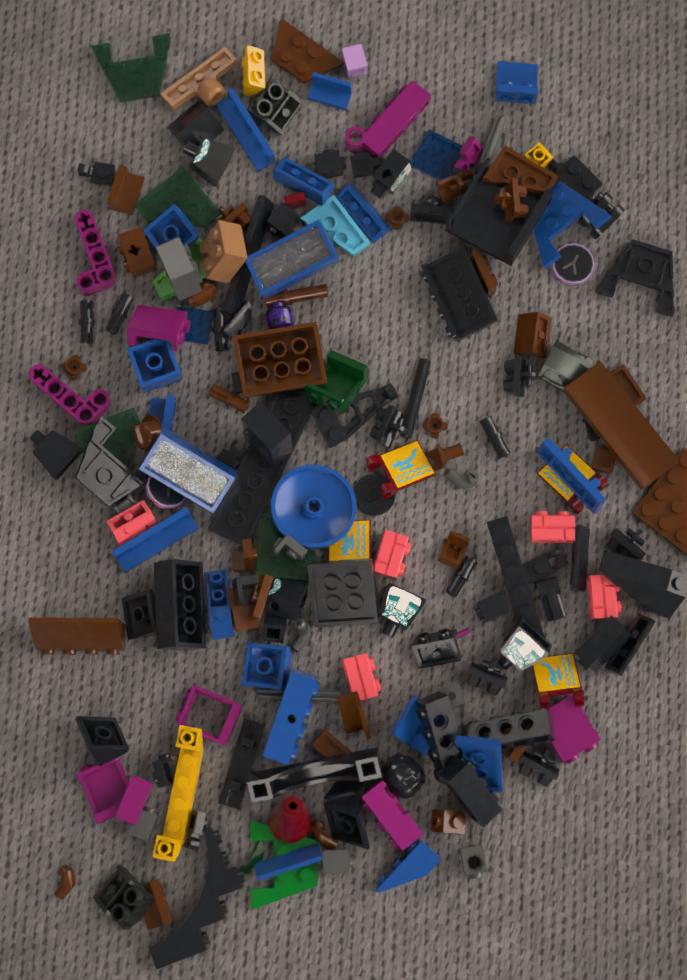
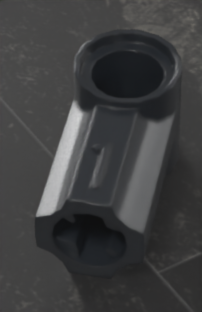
(550, 597)

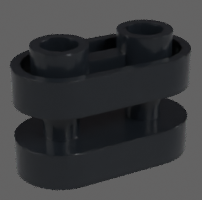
(602, 201)

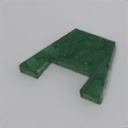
(135, 77)

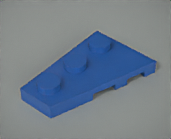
(486, 757)

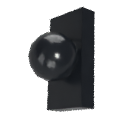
(430, 211)

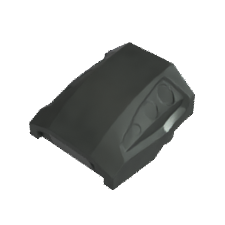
(275, 106)
(563, 366)
(124, 898)

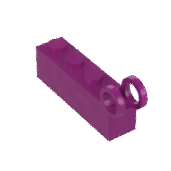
(392, 123)

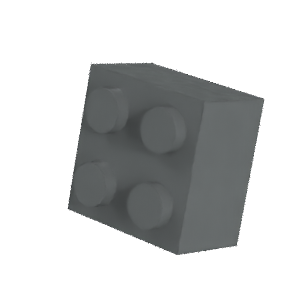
(180, 268)

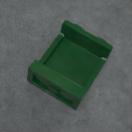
(344, 381)

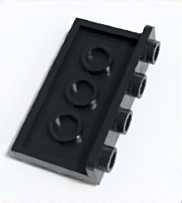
(459, 294)

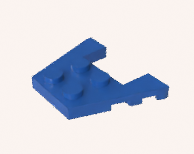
(562, 212)

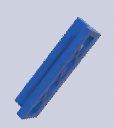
(246, 131)
(155, 540)

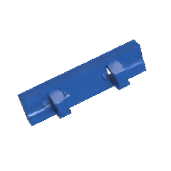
(559, 461)

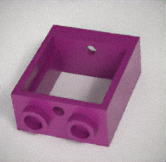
(231, 720)

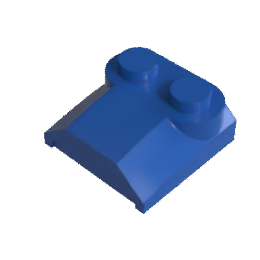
(170, 226)
(267, 666)

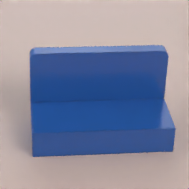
(330, 91)
(164, 410)

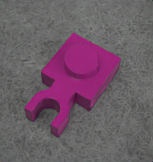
(470, 153)

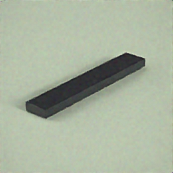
(253, 242)

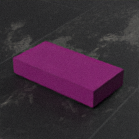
(134, 800)

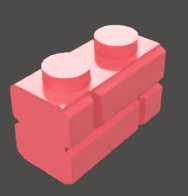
(131, 522)
(552, 528)
(391, 554)
(602, 598)
(360, 676)

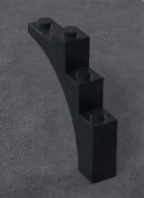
(219, 881)

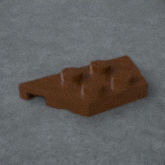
(301, 54)

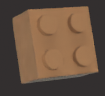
(223, 251)

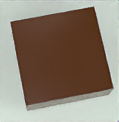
(603, 461)

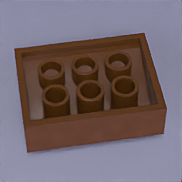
(279, 359)
(78, 635)

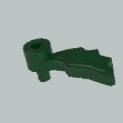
(255, 857)

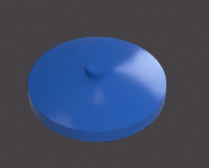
(313, 506)

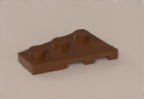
(513, 165)

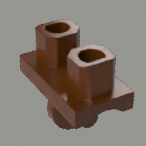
(453, 185)
(509, 200)
(235, 215)

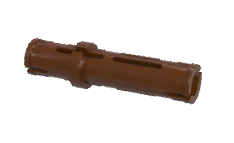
(302, 294)

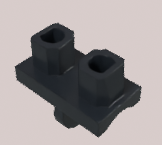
(522, 376)
(390, 427)
(619, 539)
(496, 680)
(543, 765)

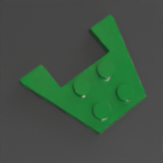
(288, 882)

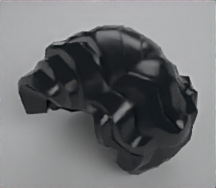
(403, 776)

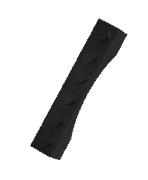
(351, 766)

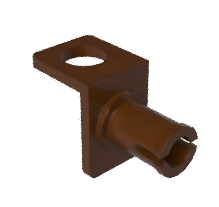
(441, 455)

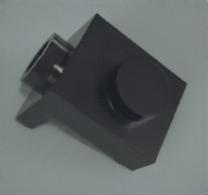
(162, 774)

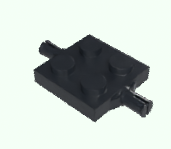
(576, 176)

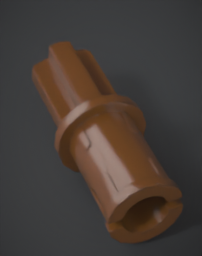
(229, 398)

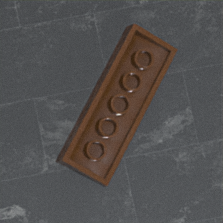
(620, 425)

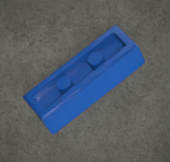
(303, 180)
(364, 211)
(288, 862)

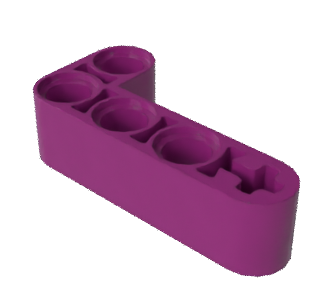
(93, 250)
(66, 394)

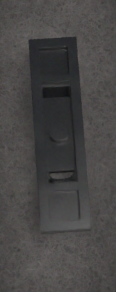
(241, 764)

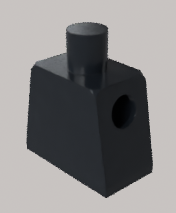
(55, 452)

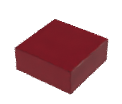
(295, 200)

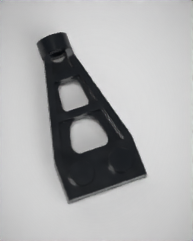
(332, 429)

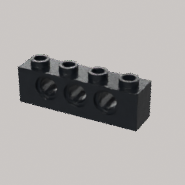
(427, 710)
(518, 737)

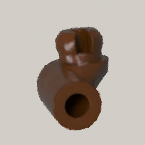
(322, 837)
(68, 881)

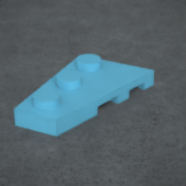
(339, 226)

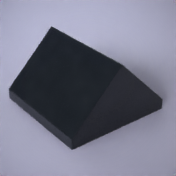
(196, 124)
(140, 614)
(102, 738)
(346, 820)

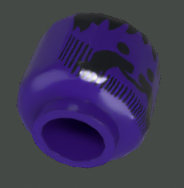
(279, 316)

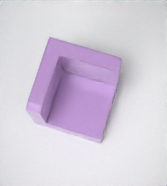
(354, 61)

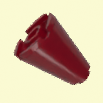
(290, 820)

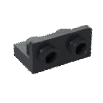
(436, 648)

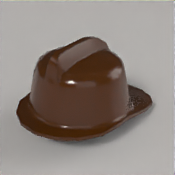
(147, 432)

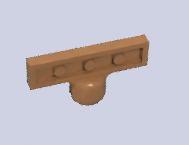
(202, 81)

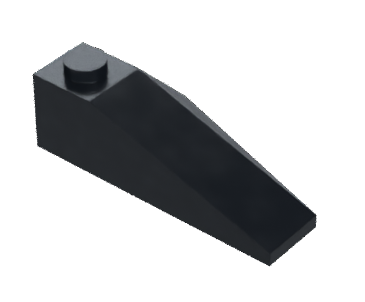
(651, 585)

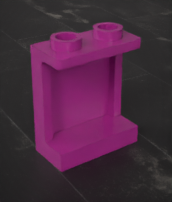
(158, 324)
(571, 730)
(104, 788)

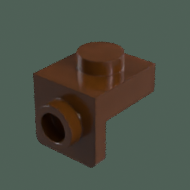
(453, 549)
(244, 560)
(448, 821)

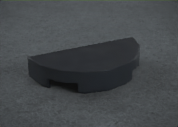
(239, 322)

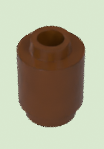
(205, 296)

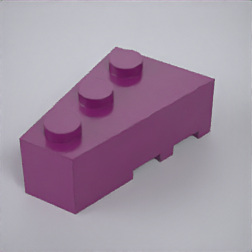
(391, 816)

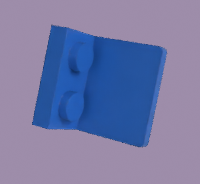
(516, 82)
(410, 728)

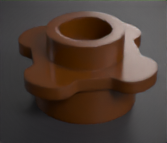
(397, 211)
(74, 361)
(434, 419)

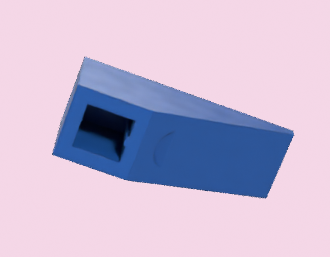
(219, 605)
(414, 866)

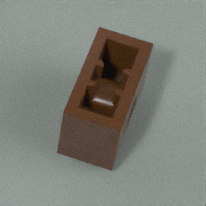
(132, 241)

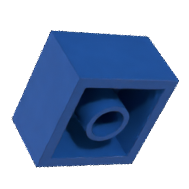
(154, 364)

